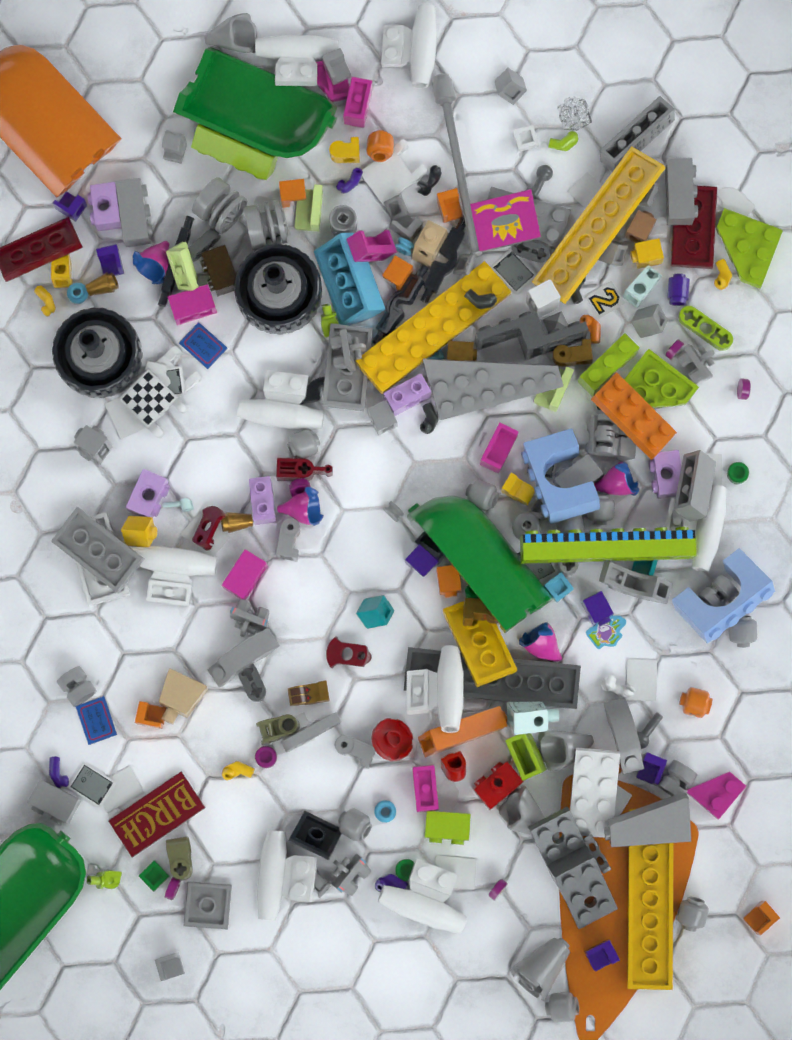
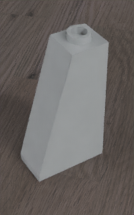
(653, 824)

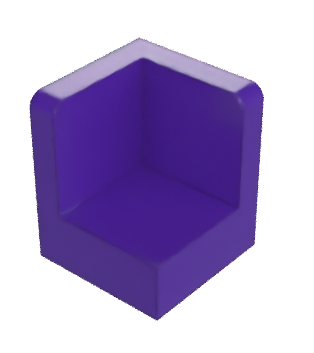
(70, 205)
(110, 260)
(421, 561)
(652, 769)
(602, 955)

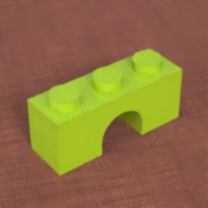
(608, 363)

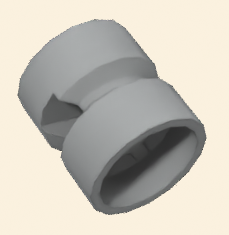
(343, 220)
(723, 588)
(80, 693)
(677, 779)

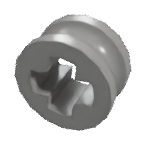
(393, 511)

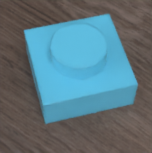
(558, 587)

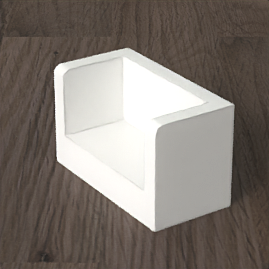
(543, 298)

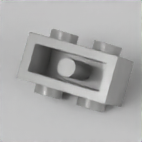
(92, 443)

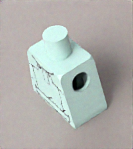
(530, 717)

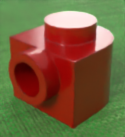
(454, 766)

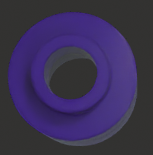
(678, 289)

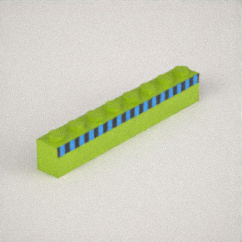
(607, 546)

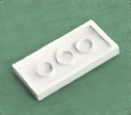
(94, 589)
(594, 789)

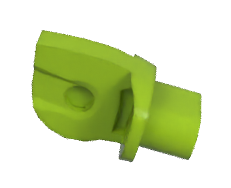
(327, 319)
(107, 879)

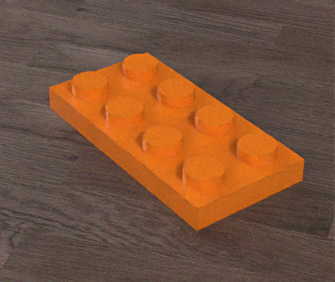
(633, 415)

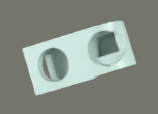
(642, 286)

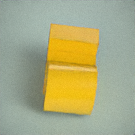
(345, 152)
(61, 272)
(518, 489)

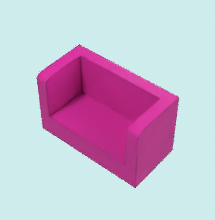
(358, 102)
(371, 248)
(192, 304)
(499, 448)
(244, 575)
(425, 788)

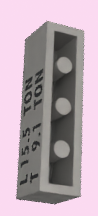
(638, 132)

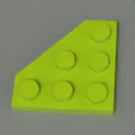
(748, 245)
(660, 382)

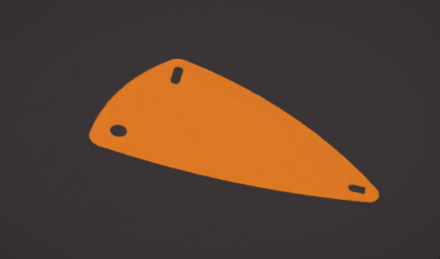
(605, 991)

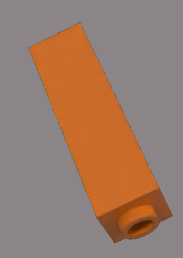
(470, 728)

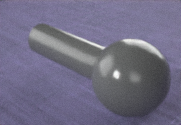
(544, 174)
(644, 735)

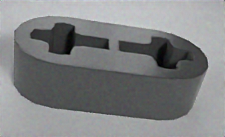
(204, 243)
(530, 254)
(258, 682)

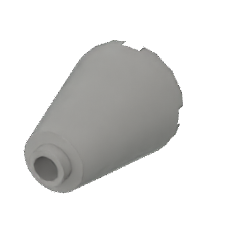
(542, 967)

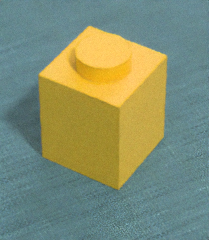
(647, 253)
(139, 531)

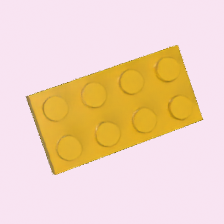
(480, 647)

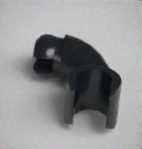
(434, 177)

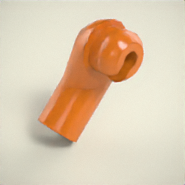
(594, 328)

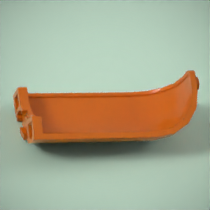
(49, 120)

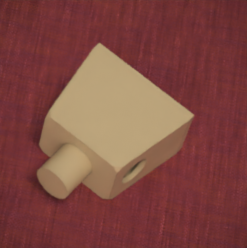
(429, 242)
(180, 695)

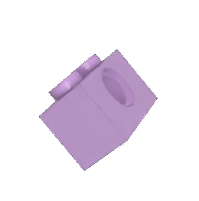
(104, 194)
(407, 394)
(665, 461)
(148, 482)
(262, 500)

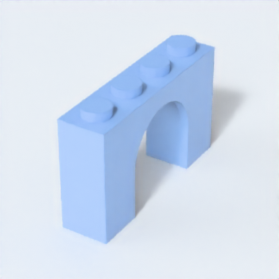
(558, 502)
(712, 621)

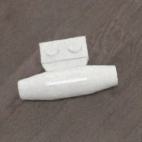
(413, 46)
(295, 57)
(282, 404)
(707, 529)
(172, 570)
(438, 690)
(282, 876)
(426, 898)

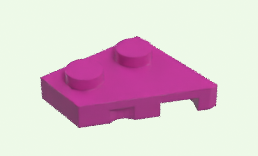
(333, 92)
(717, 793)

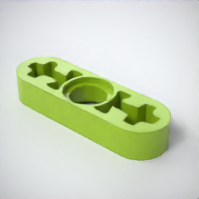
(704, 319)

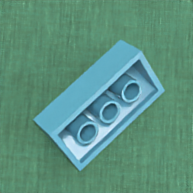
(348, 282)

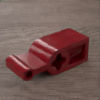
(290, 469)

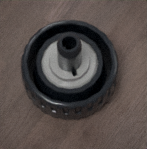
(278, 289)
(97, 352)

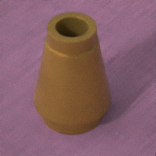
(104, 284)
(236, 521)

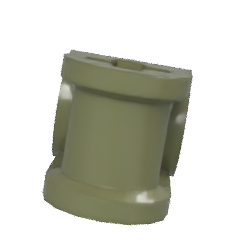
(276, 728)
(179, 853)

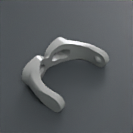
(605, 867)

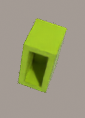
(526, 755)
(447, 826)

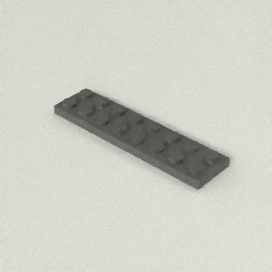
(533, 682)

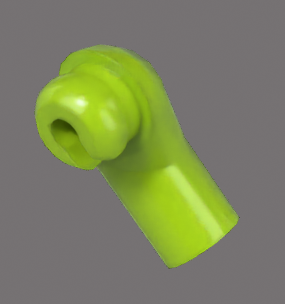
(565, 143)

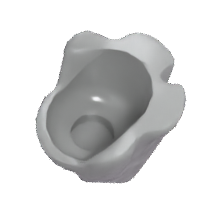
(235, 34)
(559, 747)
(520, 810)

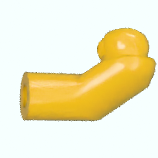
(724, 275)
(47, 298)

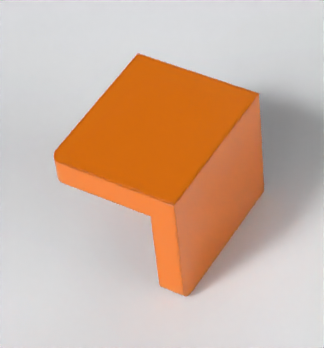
(292, 191)
(449, 205)
(398, 272)
(150, 715)
(761, 918)

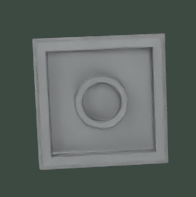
(207, 905)

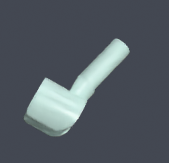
(185, 504)

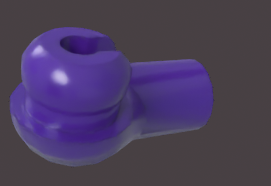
(353, 181)
(54, 773)
(390, 880)

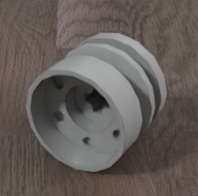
(219, 205)
(265, 224)

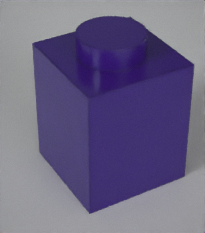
(598, 609)

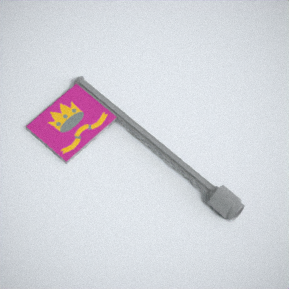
(493, 221)

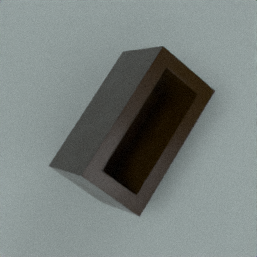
(220, 269)

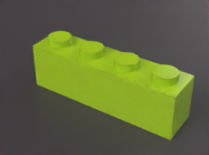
(233, 152)

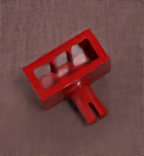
(497, 785)

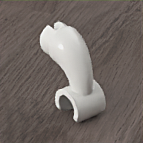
(608, 684)

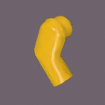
(235, 769)

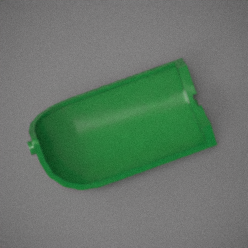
(250, 108)
(482, 558)
(37, 887)

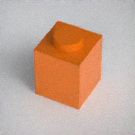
(448, 581)

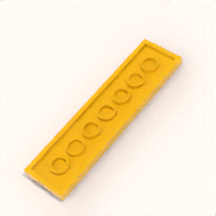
(600, 222)
(430, 329)
(650, 917)

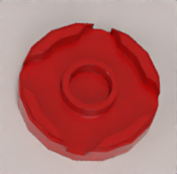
(392, 739)

